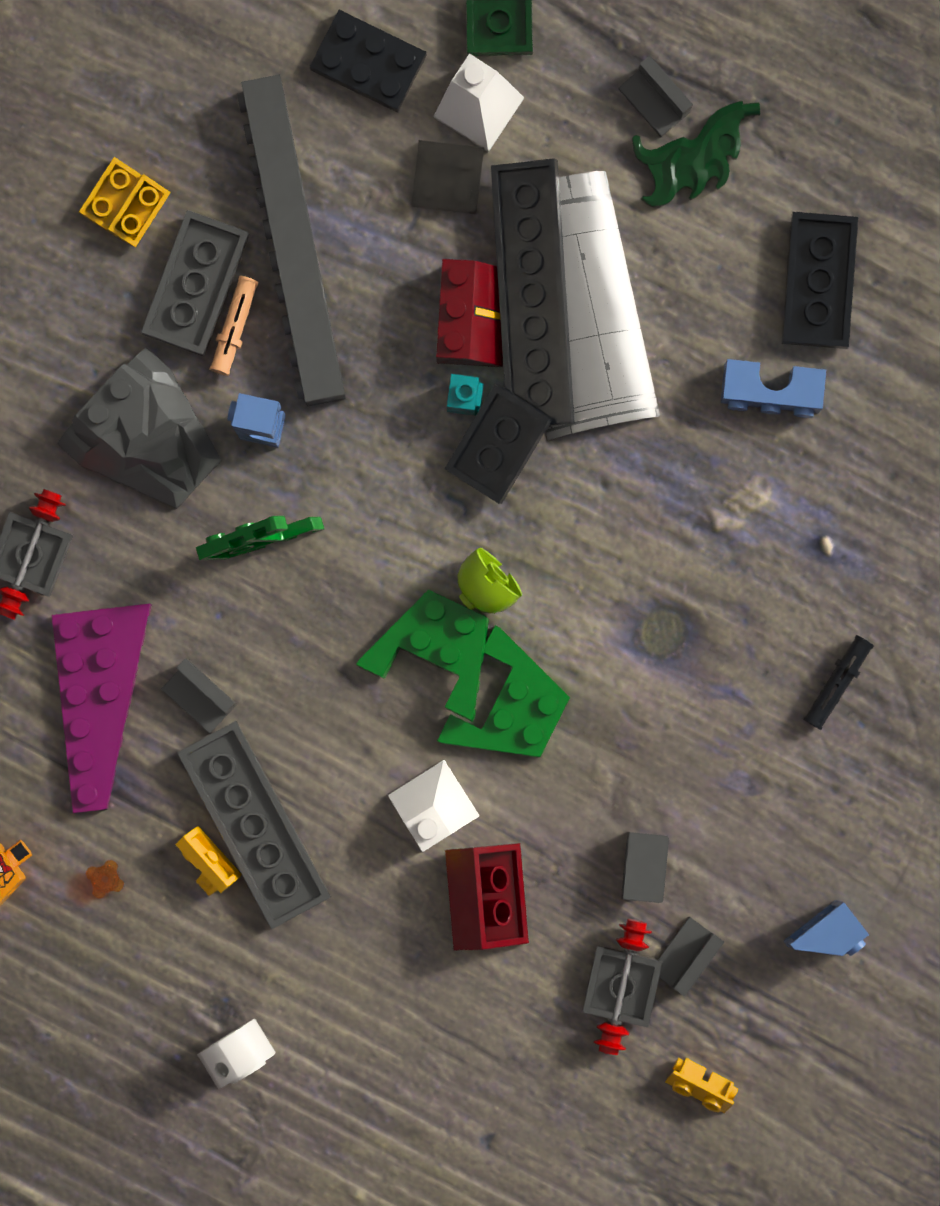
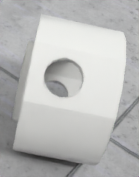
(237, 1054)

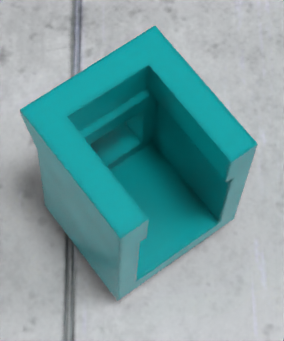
(464, 395)

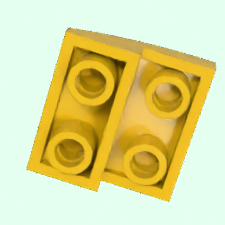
(124, 202)

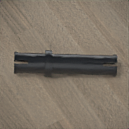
(858, 648)

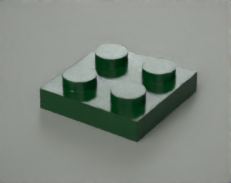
(499, 27)

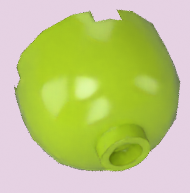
(485, 584)

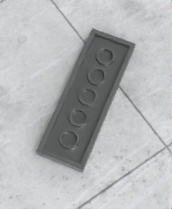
(254, 825)

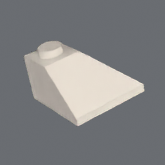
(478, 103)
(433, 805)

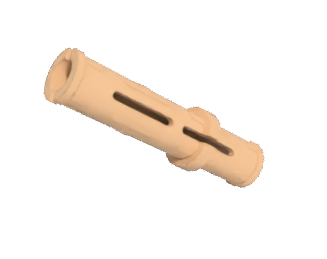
(222, 363)

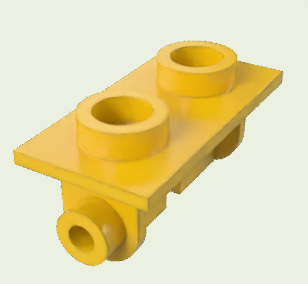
(715, 1094)

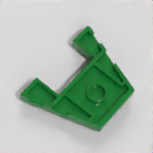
(255, 537)
(441, 635)
(523, 711)

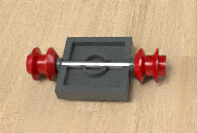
(31, 553)
(622, 986)

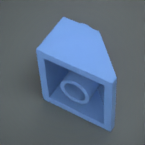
(830, 932)

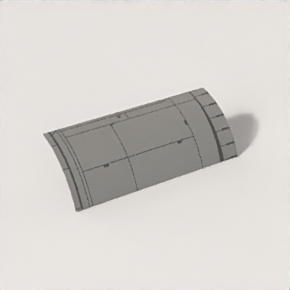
(605, 333)

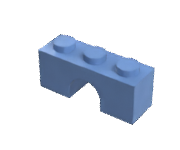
(744, 388)
(257, 419)

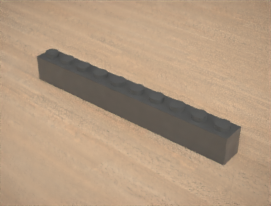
(292, 239)

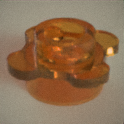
(113, 884)

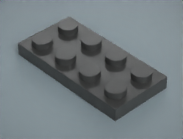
(195, 283)

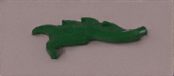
(695, 161)

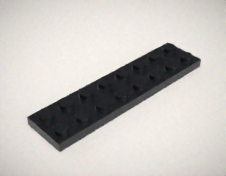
(533, 286)

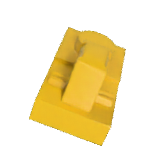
(216, 868)

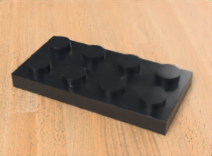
(820, 280)

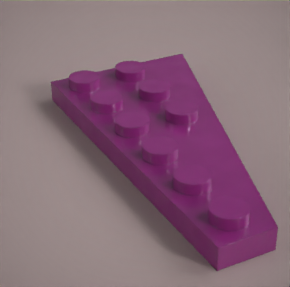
(96, 683)

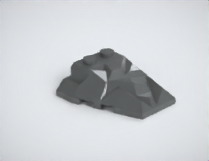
(143, 433)

